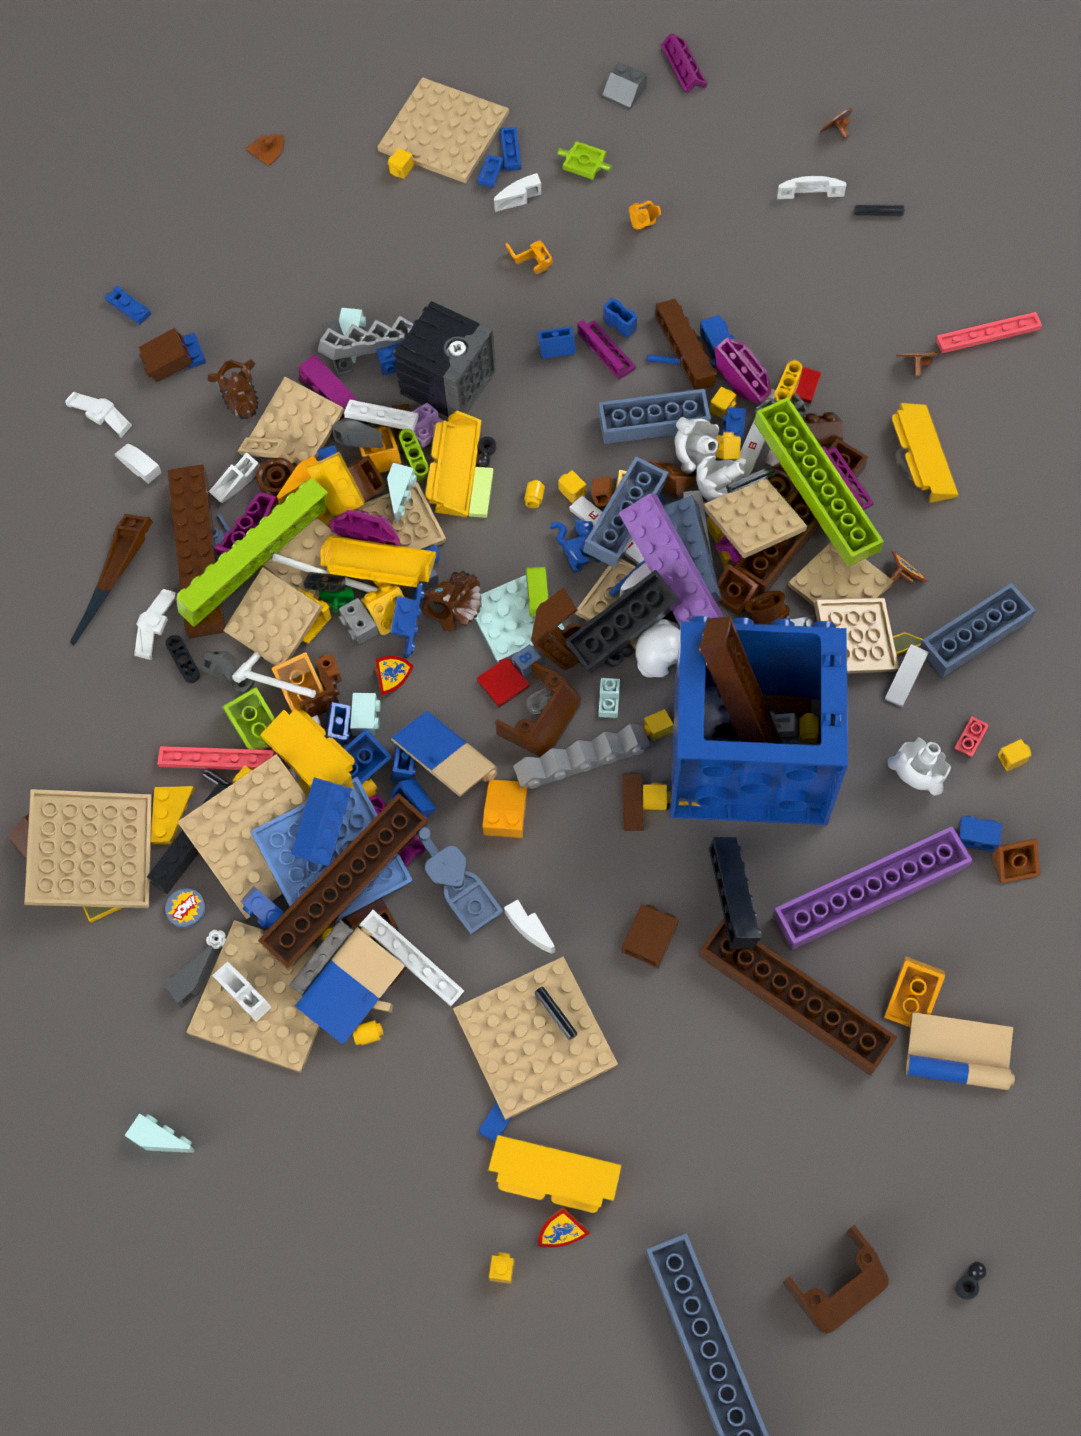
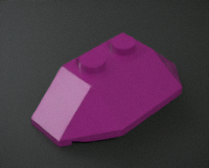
(742, 370)
(365, 527)

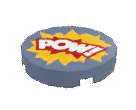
(185, 908)

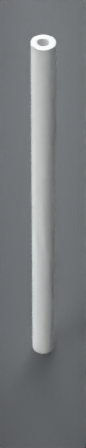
(308, 568)

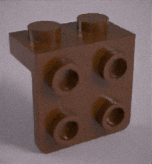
(323, 700)

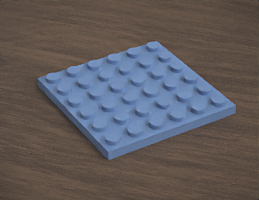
(297, 874)

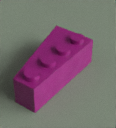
(319, 379)
(260, 507)

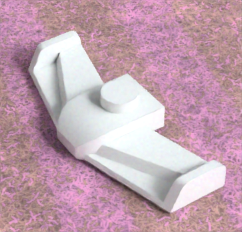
(100, 411)
(152, 623)

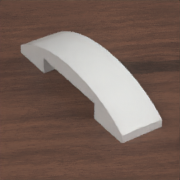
(811, 184)

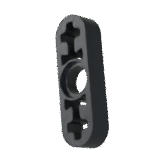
(182, 666)

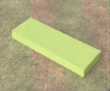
(481, 492)

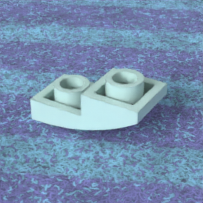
(609, 698)

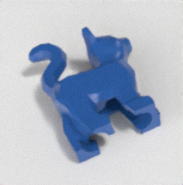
(574, 547)

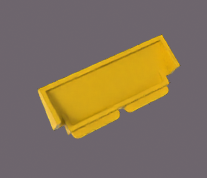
(924, 452)
(454, 464)
(377, 561)
(306, 750)
(542, 1170)

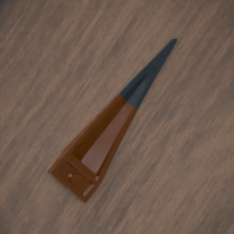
(127, 540)

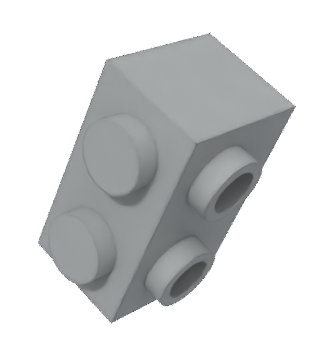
(358, 621)

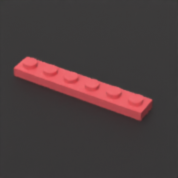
(988, 332)
(212, 758)

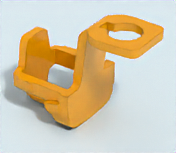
(643, 215)
(537, 251)

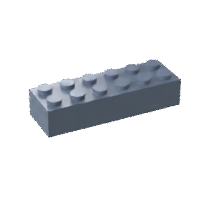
(650, 415)
(689, 525)
(610, 535)
(977, 630)

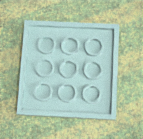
(506, 619)

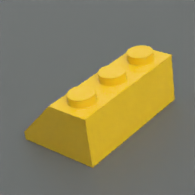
(338, 482)

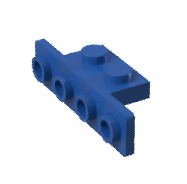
(405, 617)

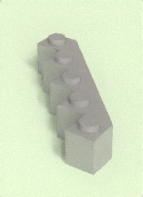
(359, 342)
(581, 756)

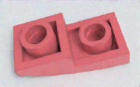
(971, 736)

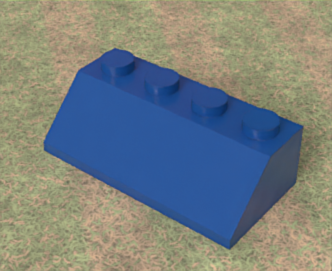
(368, 756)
(321, 821)

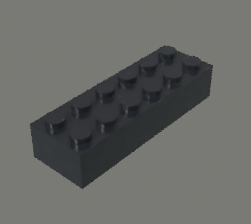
(623, 621)

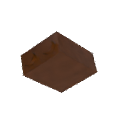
(165, 355)
(650, 935)

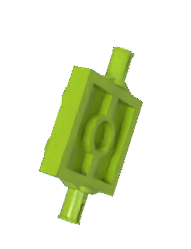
(584, 160)

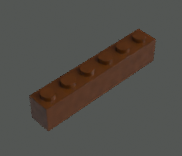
(685, 344)

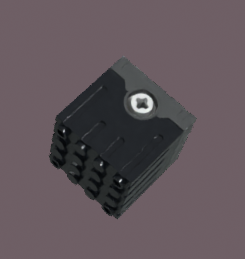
(445, 360)

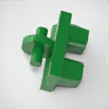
(338, 599)

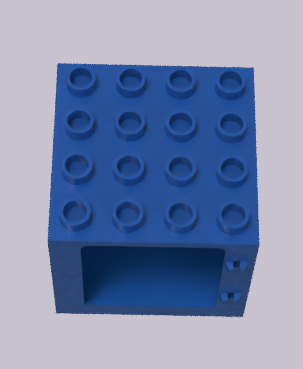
(762, 778)

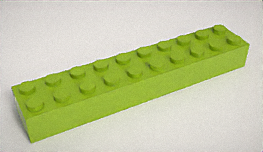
(818, 482)
(251, 552)

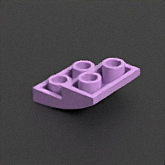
(425, 424)

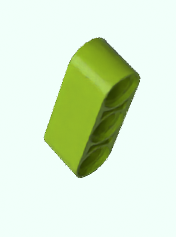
(413, 447)
(536, 588)

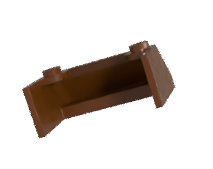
(548, 636)
(551, 724)
(832, 1312)

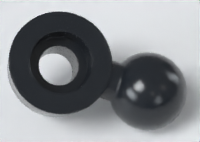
(483, 459)
(617, 658)
(977, 1272)

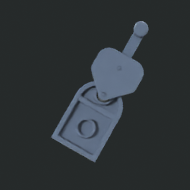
(469, 902)

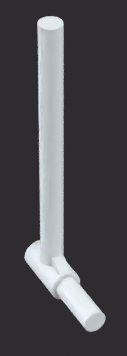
(244, 672)

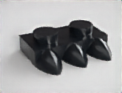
(325, 582)

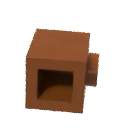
(602, 490)
(328, 664)

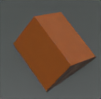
(676, 480)
(736, 589)
(1017, 860)

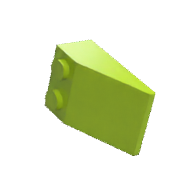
(250, 718)

